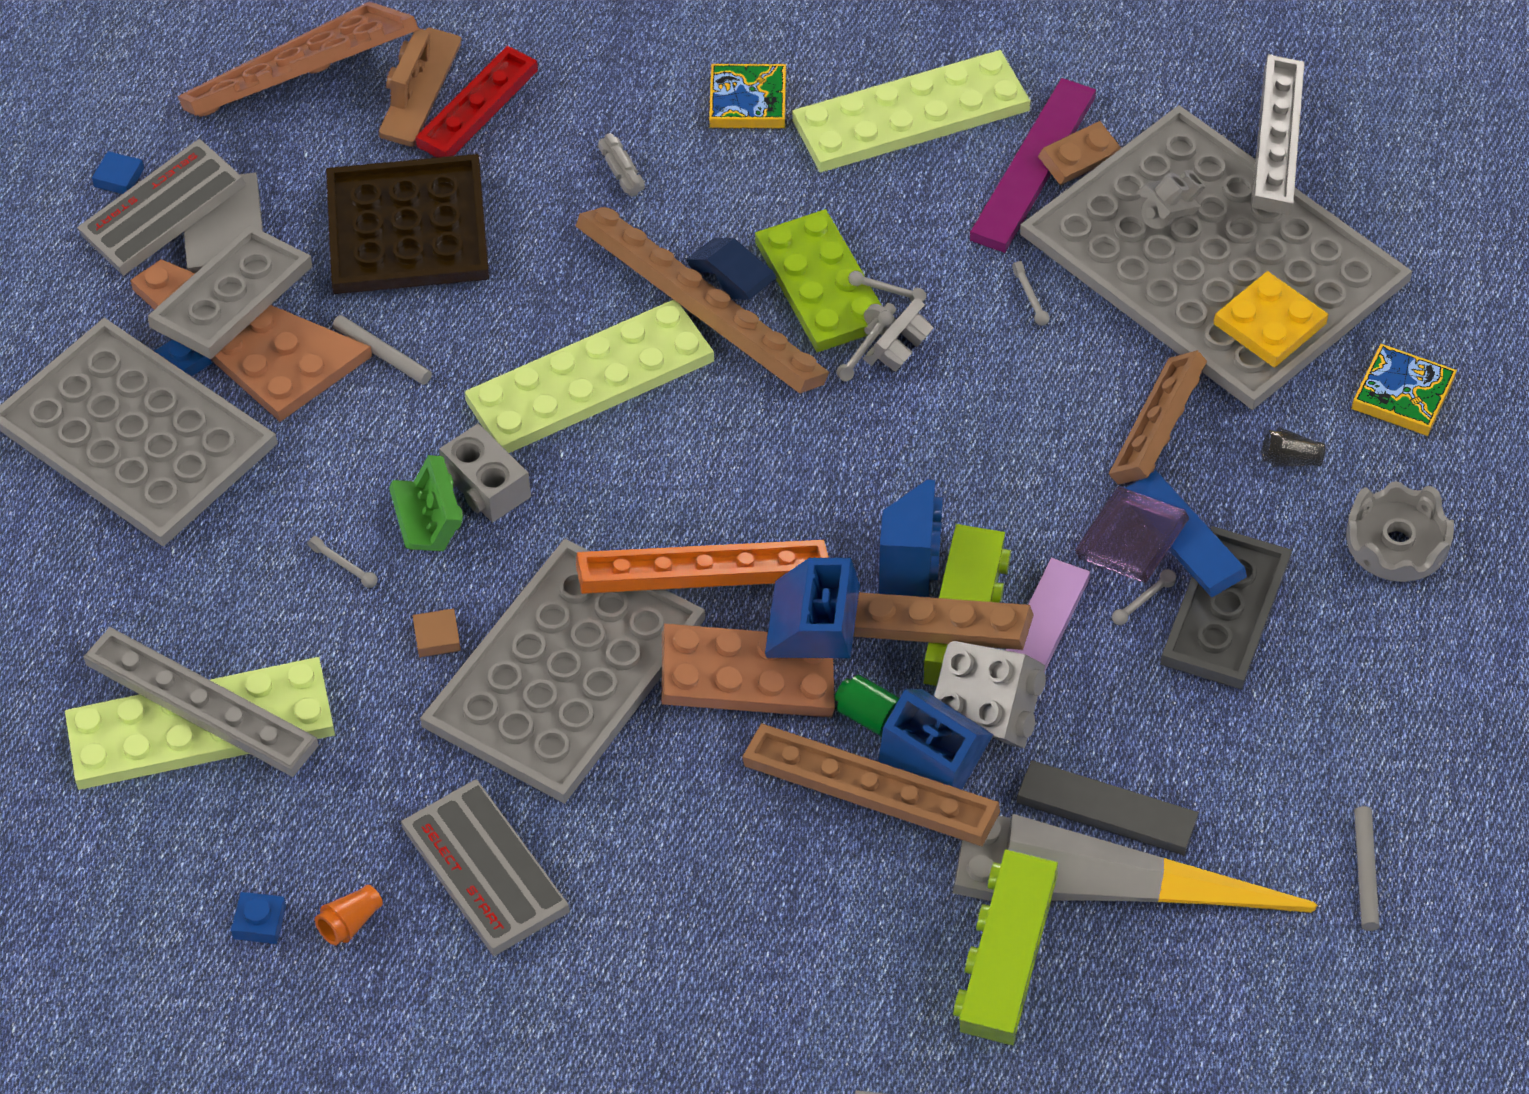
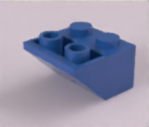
(911, 542)
(814, 610)
(932, 739)

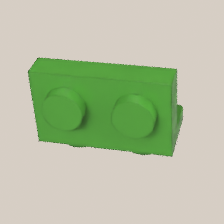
(427, 507)

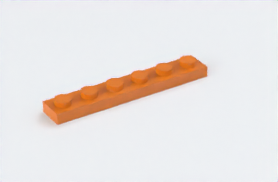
(692, 565)

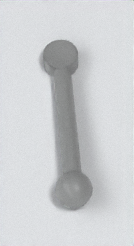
(856, 278)
(1041, 317)
(845, 371)
(368, 579)
(1166, 579)

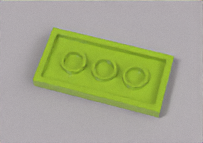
(813, 274)

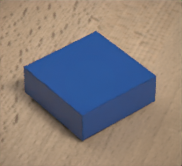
(117, 172)

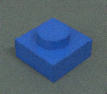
(183, 357)
(258, 917)

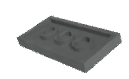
(1222, 633)

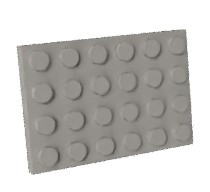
(134, 431)
(557, 676)

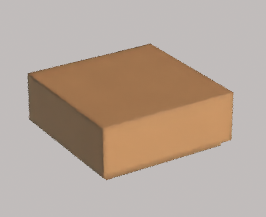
(436, 632)

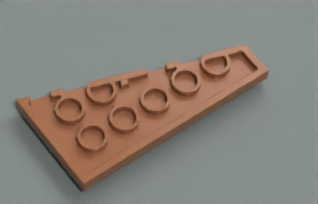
(310, 52)
(277, 356)

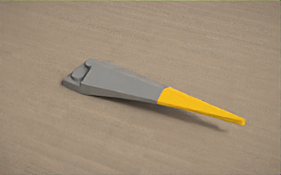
(1107, 871)

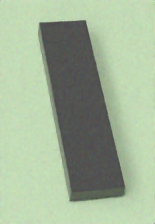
(1107, 807)

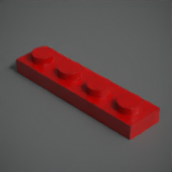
(477, 103)

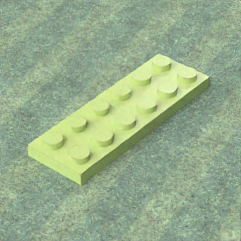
(910, 110)
(589, 376)
(141, 738)

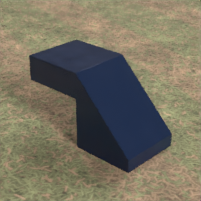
(734, 266)

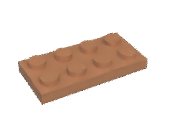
(732, 673)

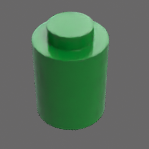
(865, 703)

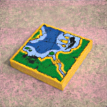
(747, 96)
(1404, 389)

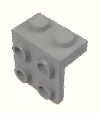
(992, 689)

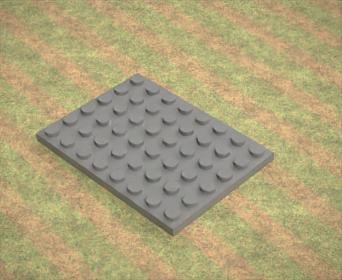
(1188, 271)

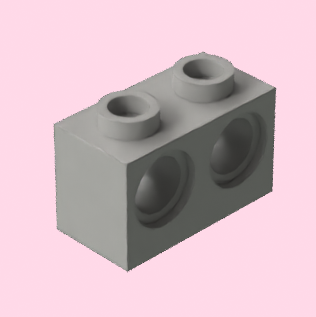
(486, 473)

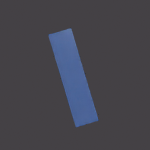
(1196, 544)

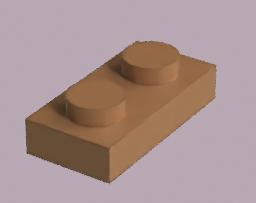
(1079, 152)

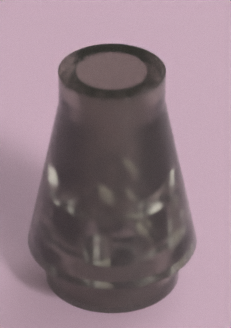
(1289, 449)

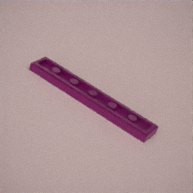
(1027, 173)

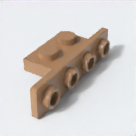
(417, 83)

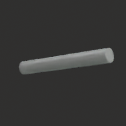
(383, 350)
(1366, 868)

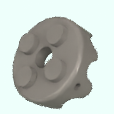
(1402, 510)

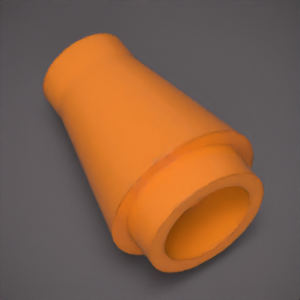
(345, 916)

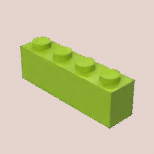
(970, 574)
(1007, 948)

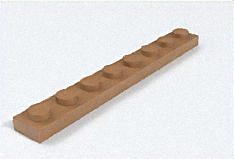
(702, 299)

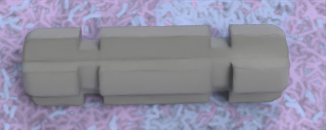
(621, 165)

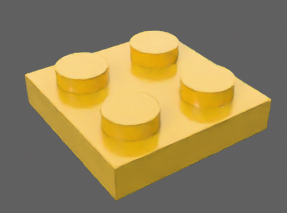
(1270, 319)

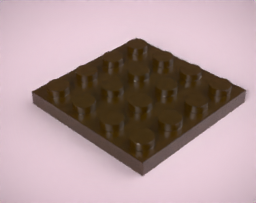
(406, 224)

